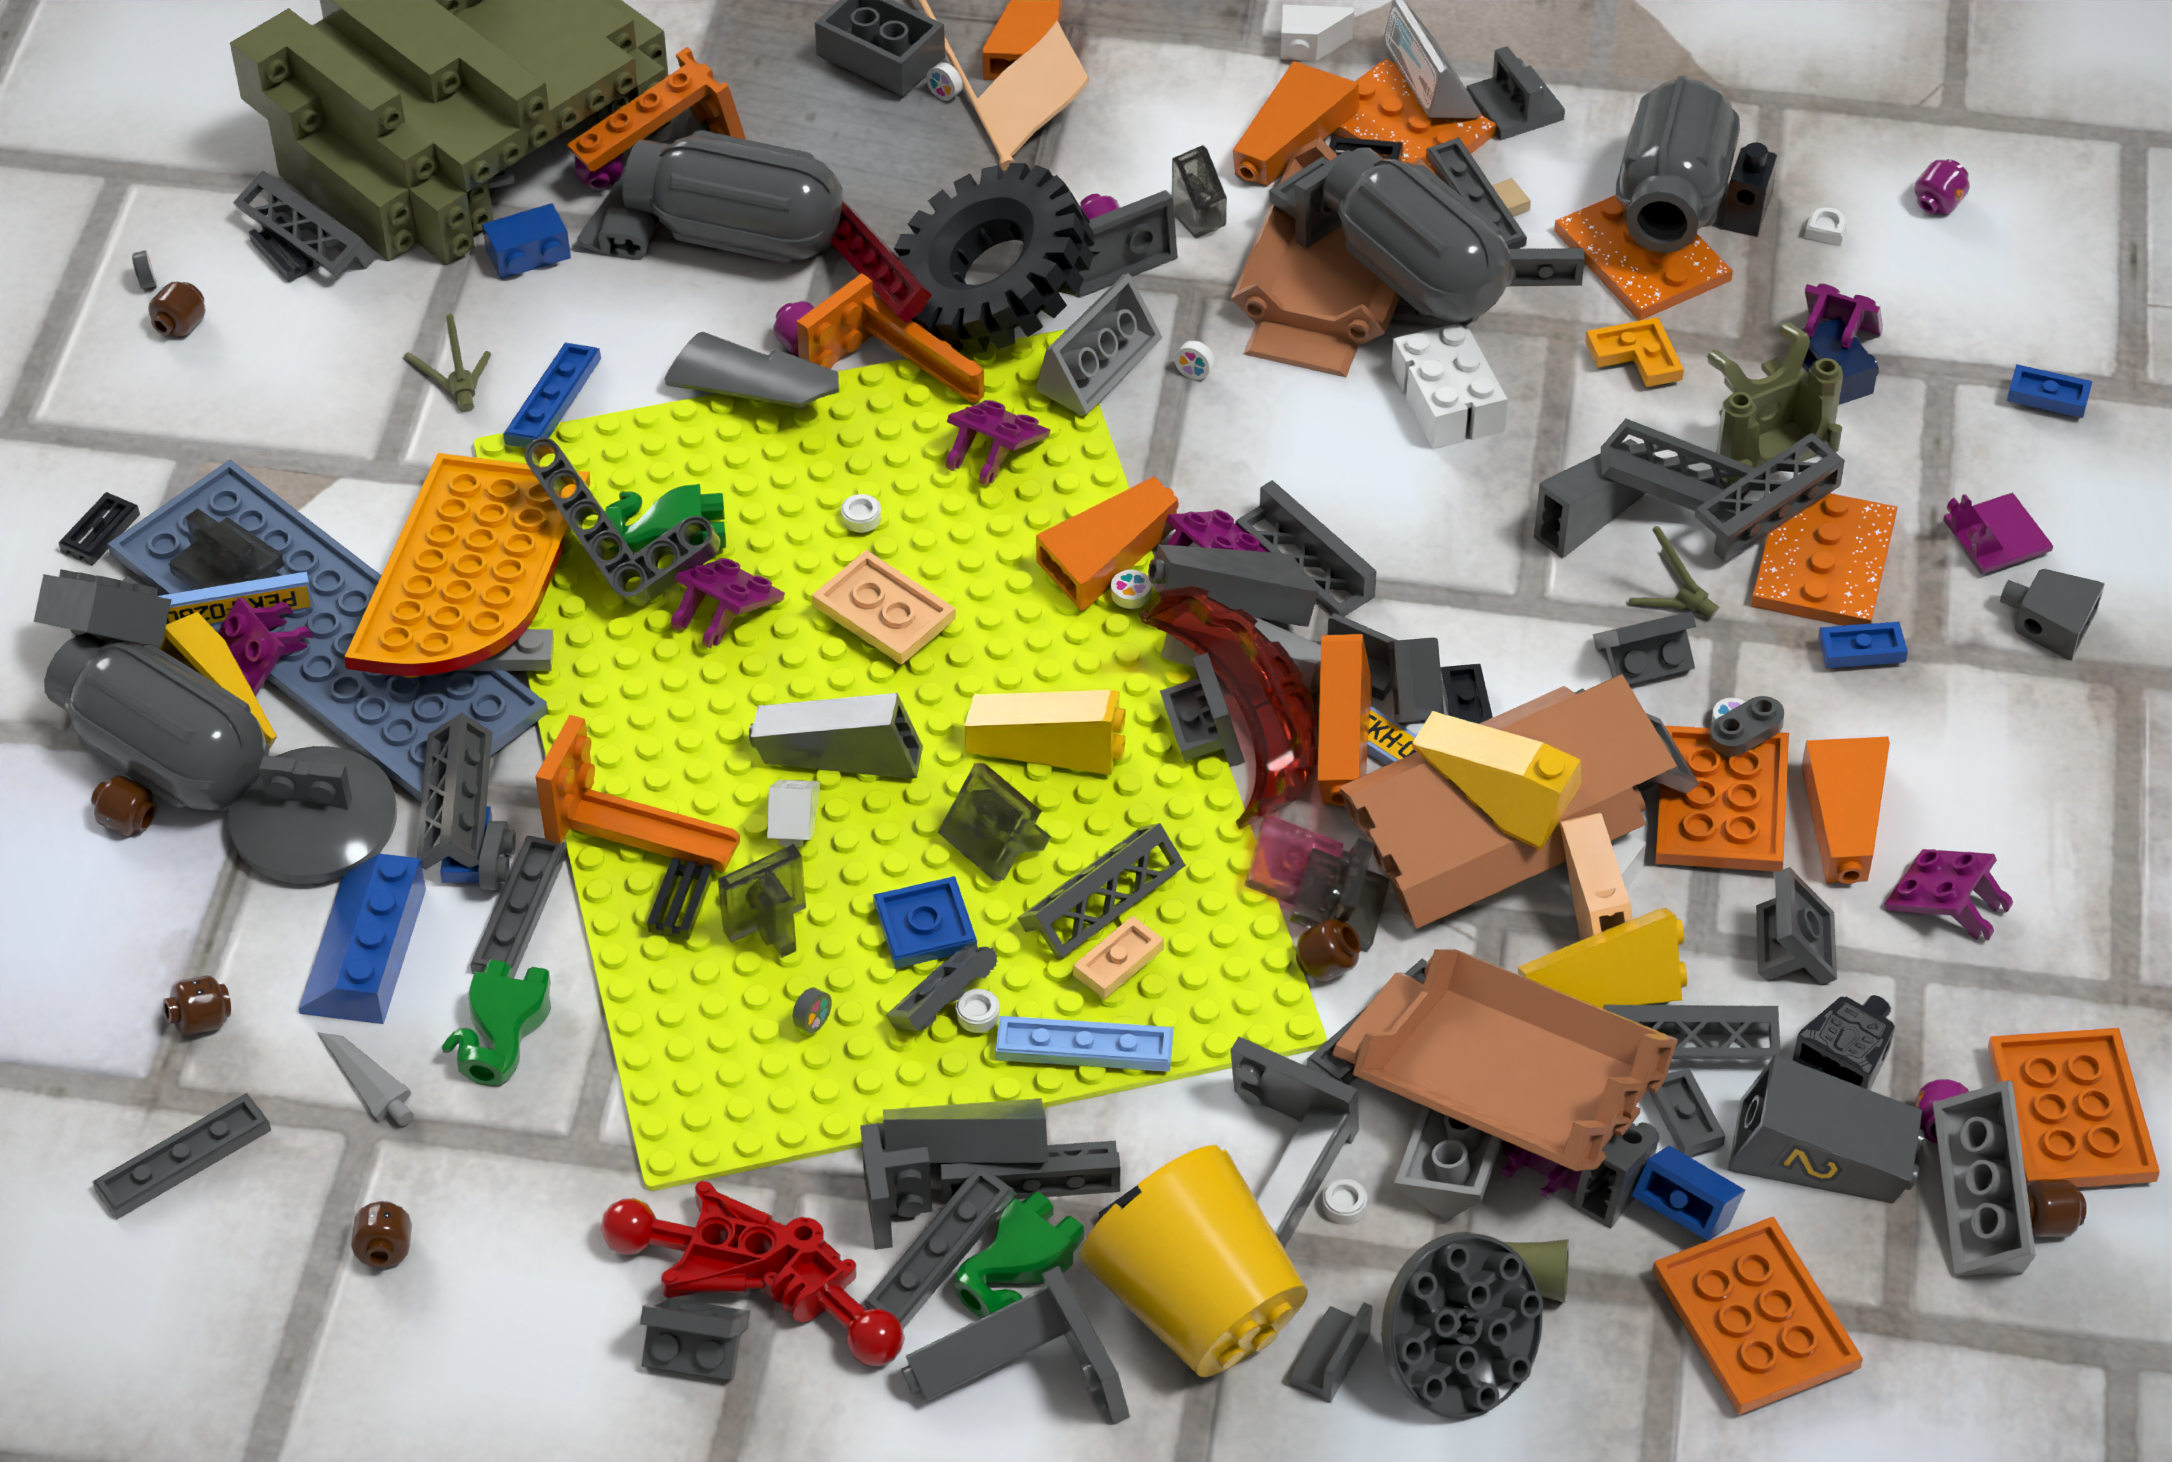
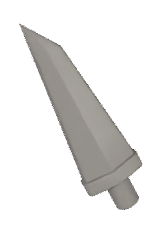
(375, 1085)

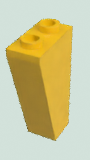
(1049, 728)
(1620, 965)

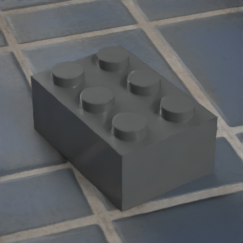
(881, 42)
(103, 607)

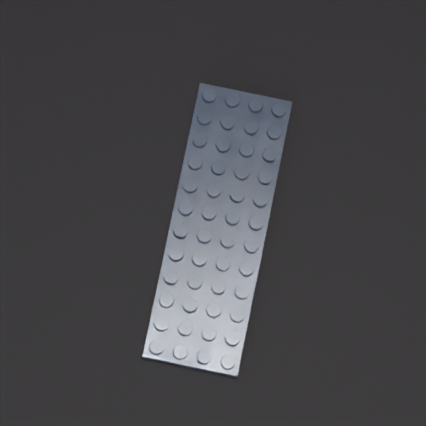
(372, 712)

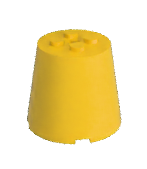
(1198, 1262)

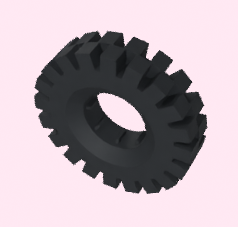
(1000, 209)

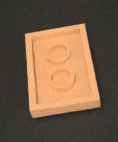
(884, 607)

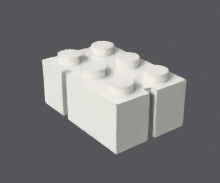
(1445, 377)

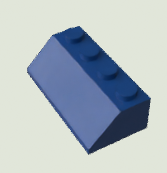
(366, 940)

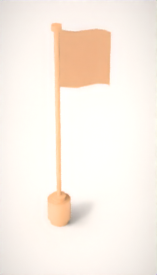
(1026, 91)

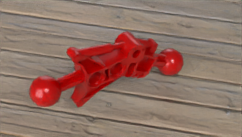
(746, 1249)

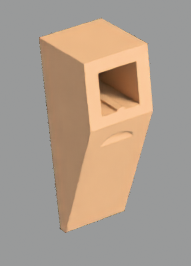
(1594, 876)

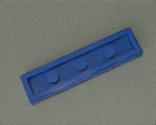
(552, 394)

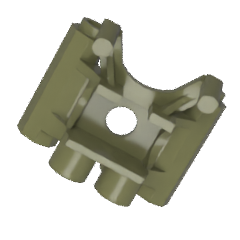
(1780, 409)

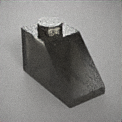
(1198, 193)

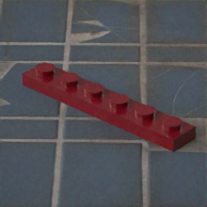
(874, 259)

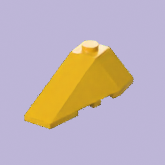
(206, 652)
(1506, 775)

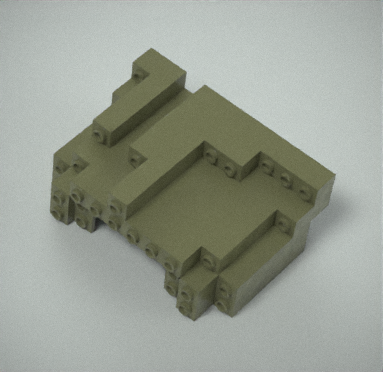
(414, 104)

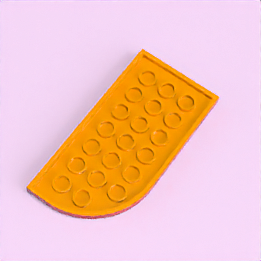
(462, 569)

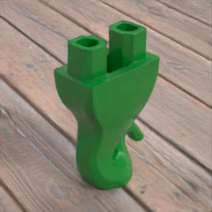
(665, 514)
(502, 1014)
(1019, 1254)

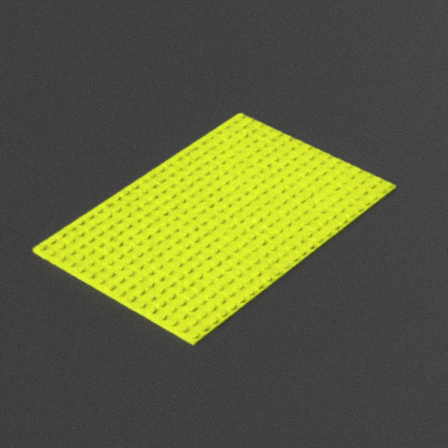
(706, 1023)

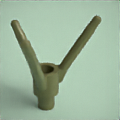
(461, 381)
(1689, 596)

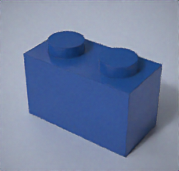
(526, 241)
(1688, 1192)

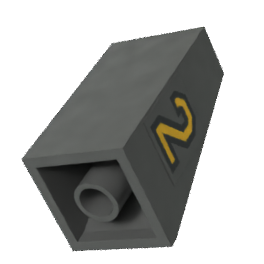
(1825, 1134)

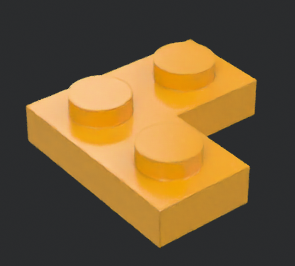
(1639, 342)

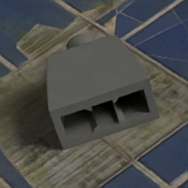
(2054, 609)
(1626, 1159)

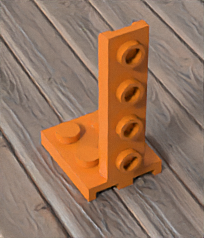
(686, 88)
(856, 314)
(569, 803)

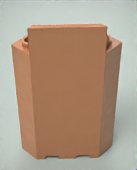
(1313, 300)
(1451, 854)
(1508, 1057)

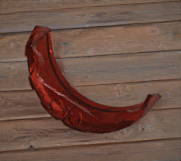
(1263, 684)

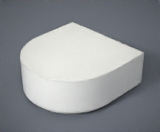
(1826, 226)

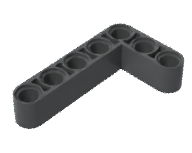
(605, 534)

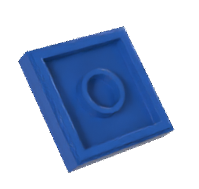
(924, 921)

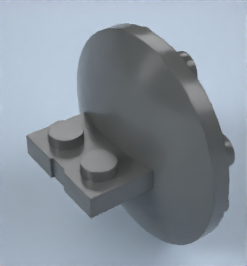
(313, 815)
(1461, 1324)

